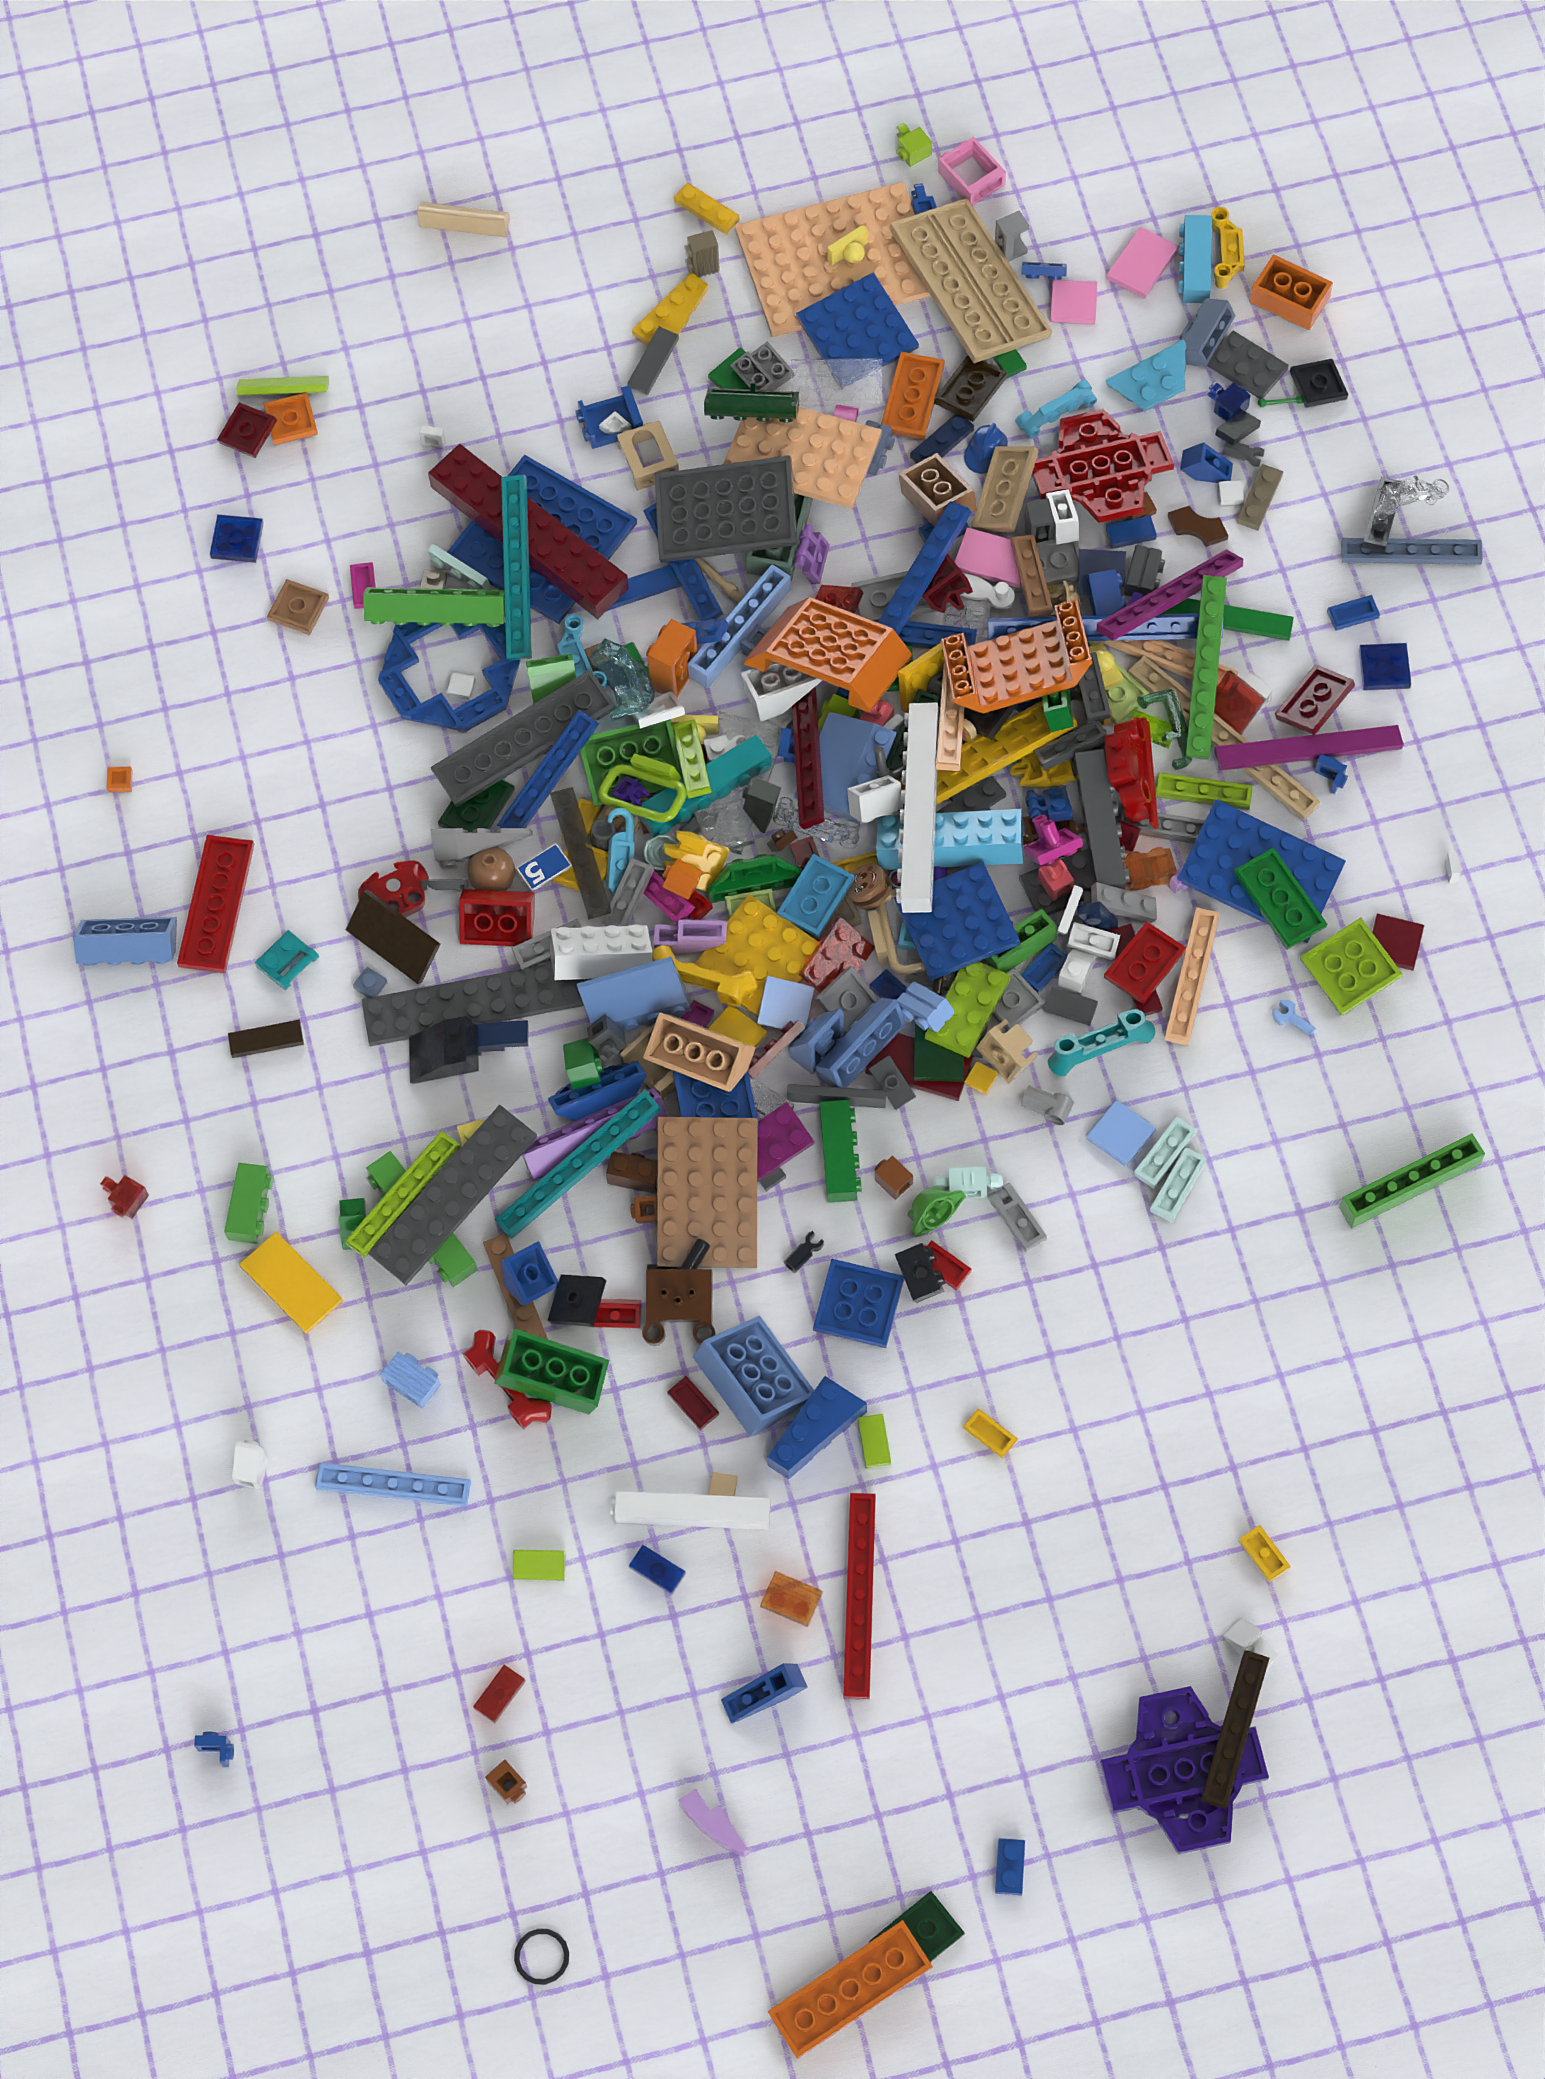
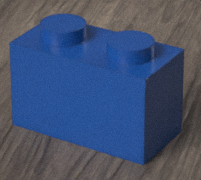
(1105, 592)

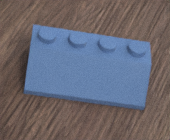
(125, 940)
(861, 1043)

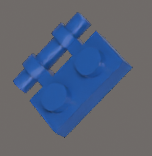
(1052, 804)

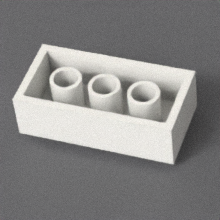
(598, 950)

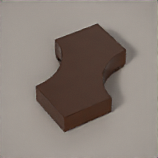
(1190, 523)

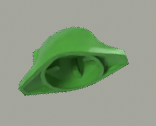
(933, 1209)

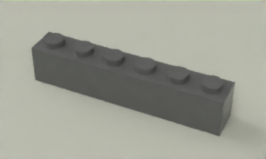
(1099, 819)

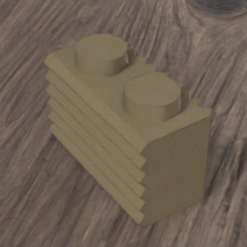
(702, 254)

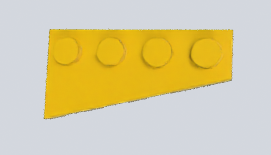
(673, 310)

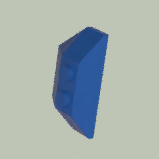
(616, 1085)

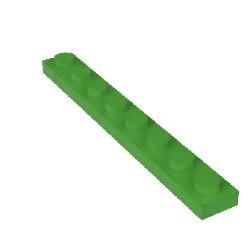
(1206, 667)

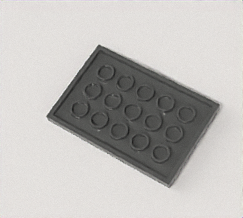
(725, 509)

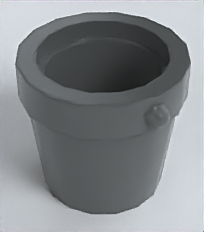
(602, 833)

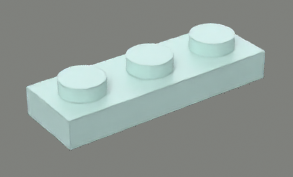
(458, 569)
(1165, 1152)
(1178, 1184)

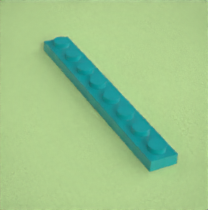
(516, 567)
(578, 1164)

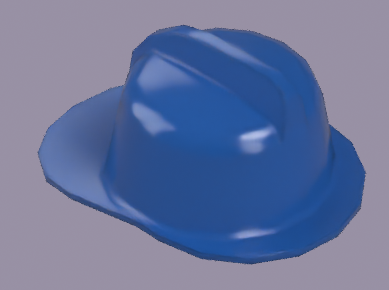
(982, 446)

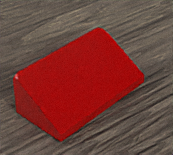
(619, 1313)

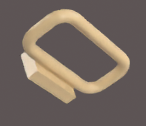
(884, 940)

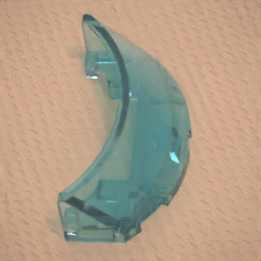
(626, 676)

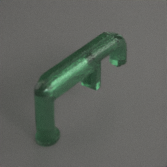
(1176, 720)

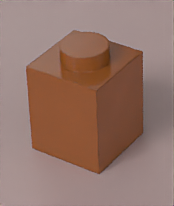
(893, 1177)

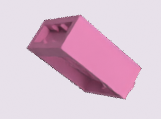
(981, 188)

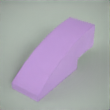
(691, 935)
(712, 1823)

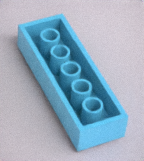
(960, 839)

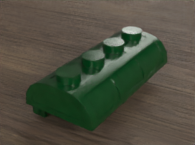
(751, 403)

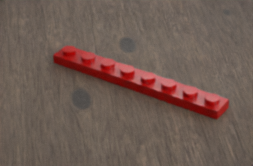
(859, 1596)

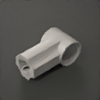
(1053, 1107)

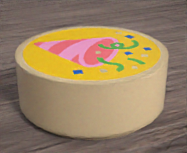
(969, 731)

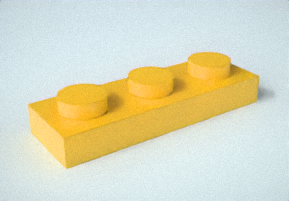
(706, 208)

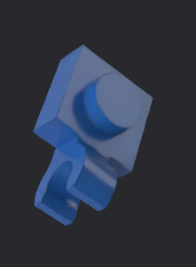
(921, 202)

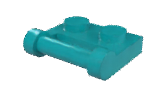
(281, 955)

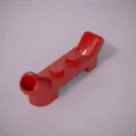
(522, 1409)

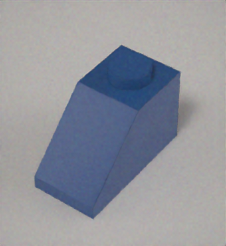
(1205, 464)

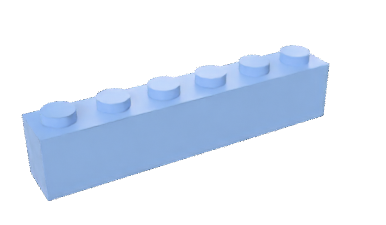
(749, 613)

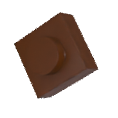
(781, 839)

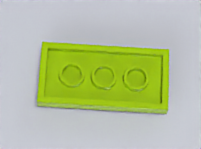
(974, 999)

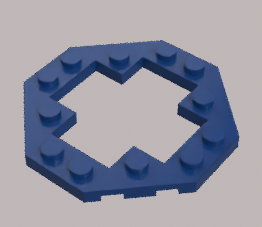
(437, 710)

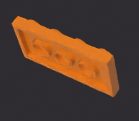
(913, 395)

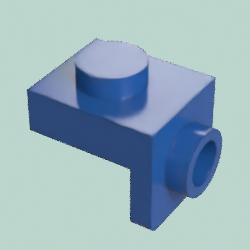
(1332, 769)
(213, 1743)

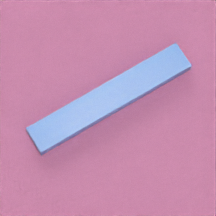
(393, 1484)

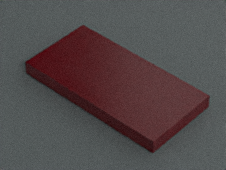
(902, 1052)

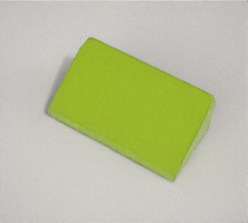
(539, 1565)

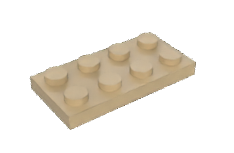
(1004, 488)

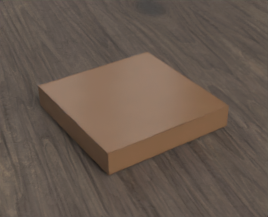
(298, 607)

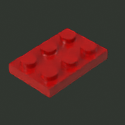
(1144, 962)

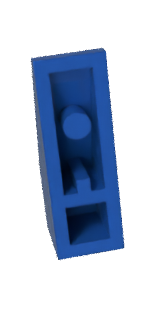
(764, 1692)

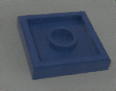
(1096, 561)

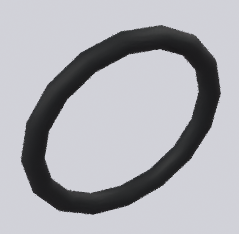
(517, 1956)

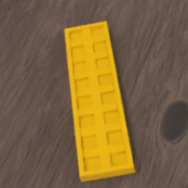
(986, 756)

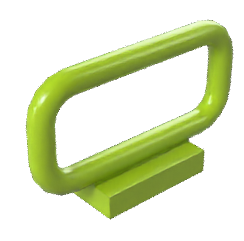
(651, 771)

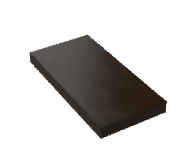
(392, 936)

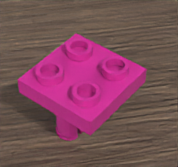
(1051, 842)

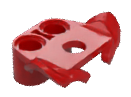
(409, 876)

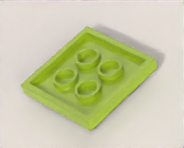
(1351, 966)

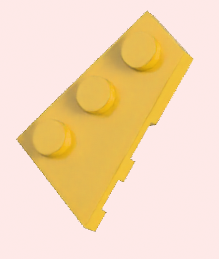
(918, 675)

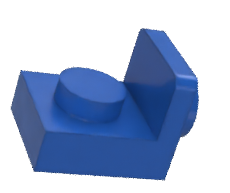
(786, 745)

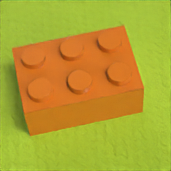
(1291, 292)
(670, 657)

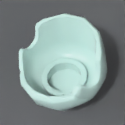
(654, 852)

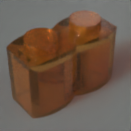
(1150, 868)

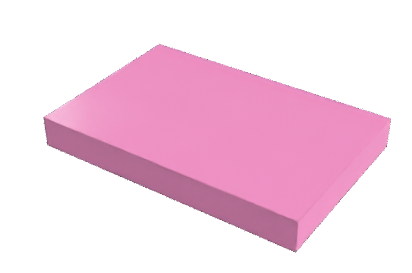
(1142, 262)
(988, 557)

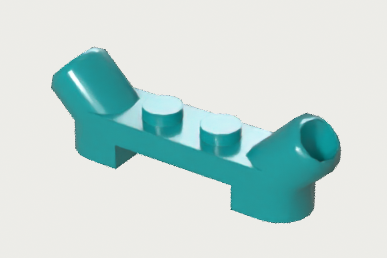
(1074, 1050)

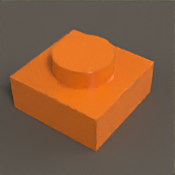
(119, 779)

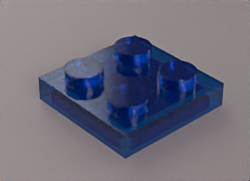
(236, 538)
(1385, 666)

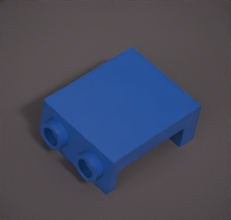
(594, 414)

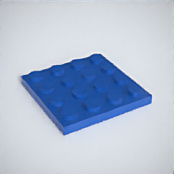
(858, 324)
(964, 923)

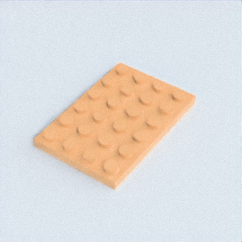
(826, 452)

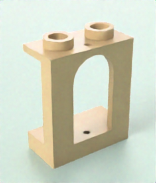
(645, 476)

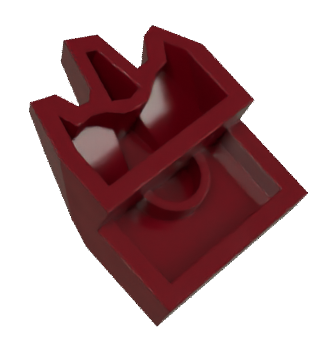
(947, 587)

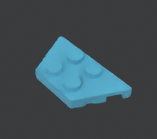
(1153, 378)

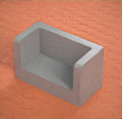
(1008, 235)

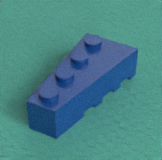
(819, 1421)

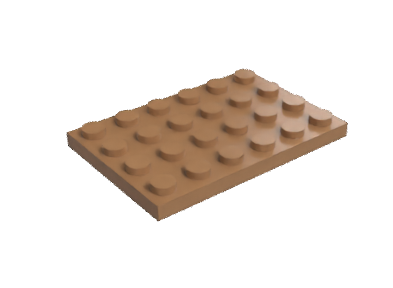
(707, 1190)

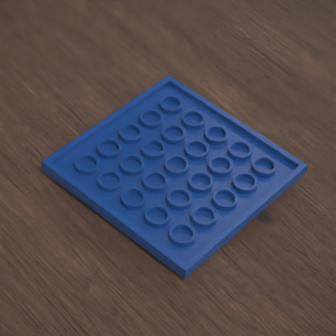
(578, 509)

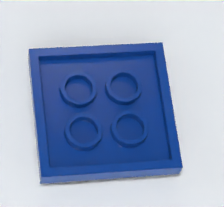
(704, 1100)
(858, 1303)

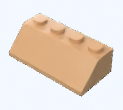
(698, 1052)

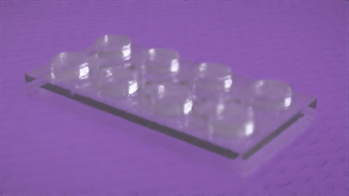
(837, 381)

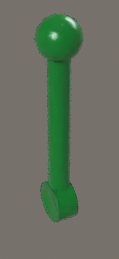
(1262, 402)

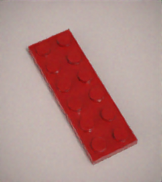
(215, 904)

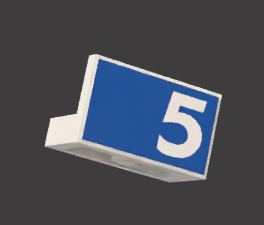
(543, 867)

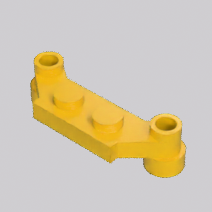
(1230, 247)

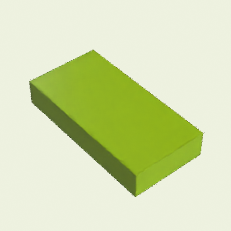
(874, 1440)

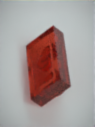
(499, 1693)

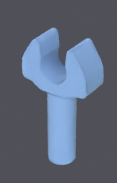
(1291, 1017)

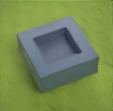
(370, 983)

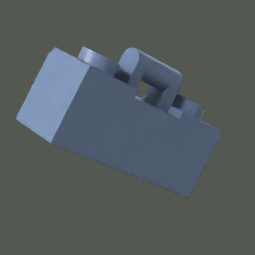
(1206, 331)

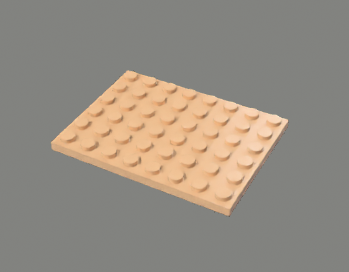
(790, 253)

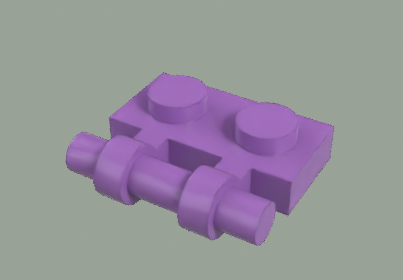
(811, 554)

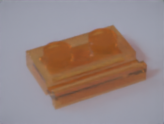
(791, 1598)

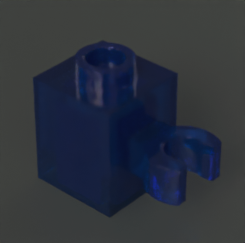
(1229, 401)

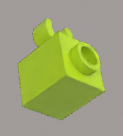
(913, 145)

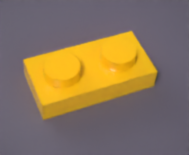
(1264, 1553)

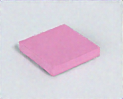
(1073, 301)

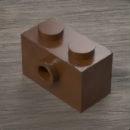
(632, 1172)

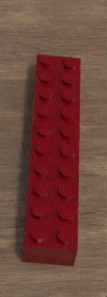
(553, 547)

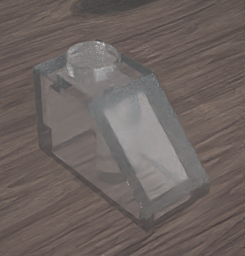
(973, 616)

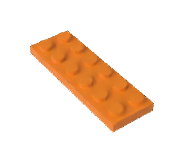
(850, 1989)

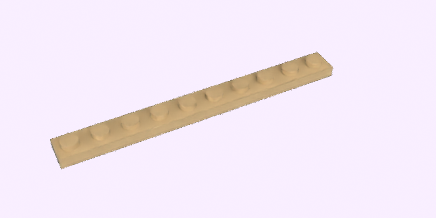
(1268, 776)

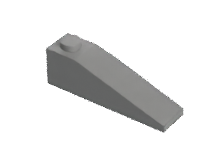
(458, 845)

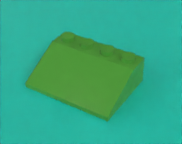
(618, 746)

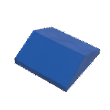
(528, 1274)

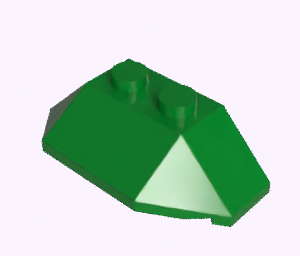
(753, 875)

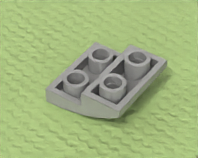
(763, 367)

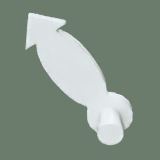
(999, 596)

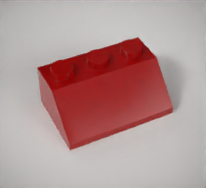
(496, 917)

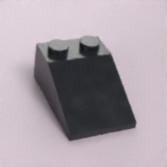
(444, 1050)

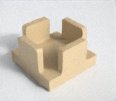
(1005, 1050)

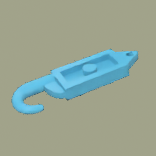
(620, 850)

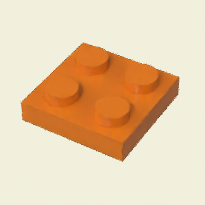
(293, 418)

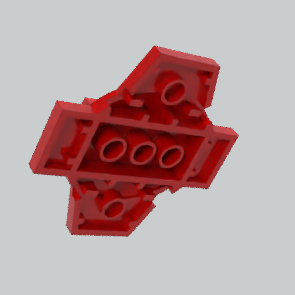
(1102, 465)

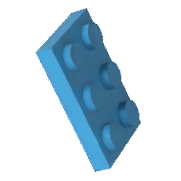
(816, 895)

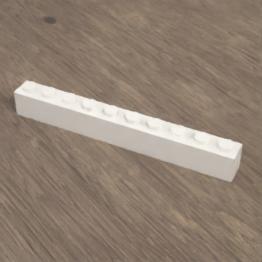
(920, 808)

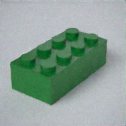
(551, 1371)

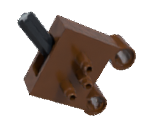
(680, 1295)

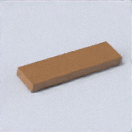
(1031, 575)

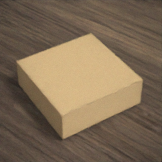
(723, 1484)

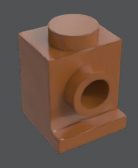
(638, 1209)
(500, 1776)

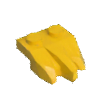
(1035, 776)
(698, 853)

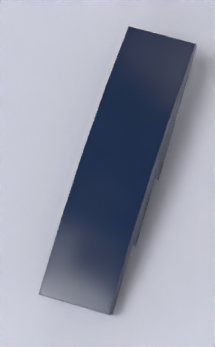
(502, 1034)

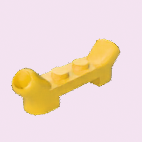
(728, 988)

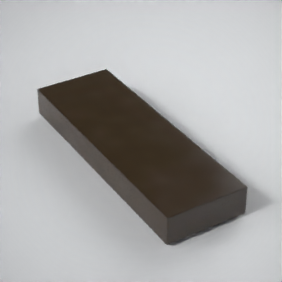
(265, 1038)

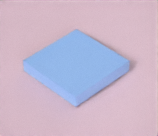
(784, 1002)
(1121, 1133)

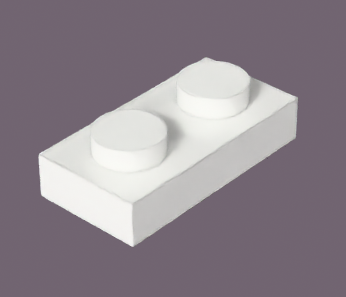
(1093, 941)

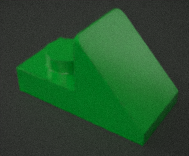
(351, 1215)

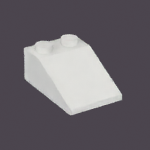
(776, 689)

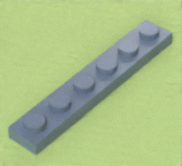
(1415, 551)

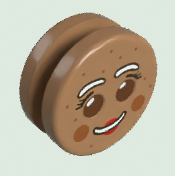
(869, 887)

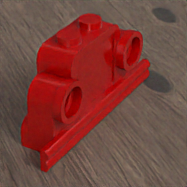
(1132, 769)

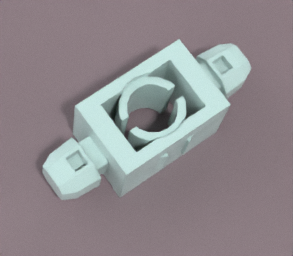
(969, 1180)

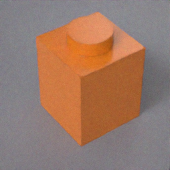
(681, 878)

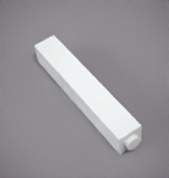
(691, 1510)

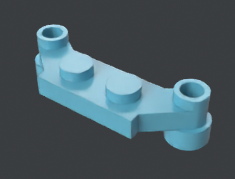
(1050, 412)
(571, 644)

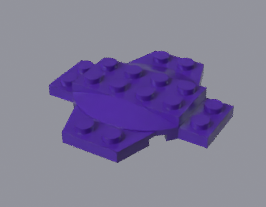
(1170, 1768)

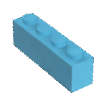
(1196, 258)

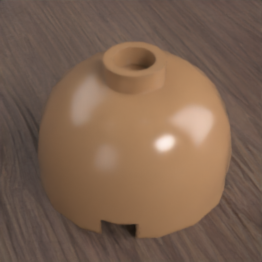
(491, 870)

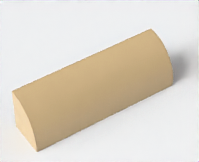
(463, 219)

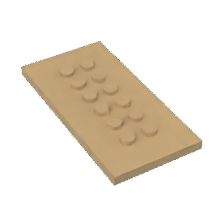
(970, 280)

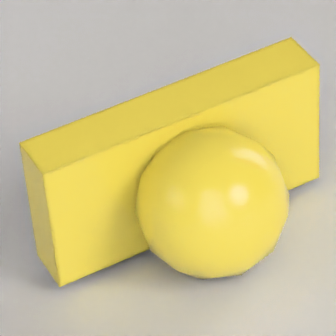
(849, 247)
(1109, 670)
(705, 724)

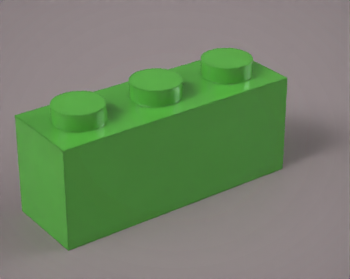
(1034, 935)
(248, 1203)

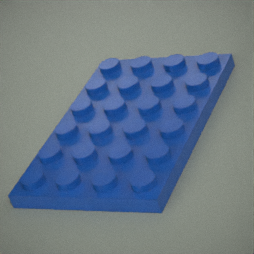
(1234, 838)

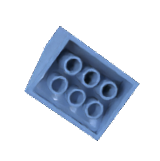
(848, 758)
(636, 994)
(753, 1375)

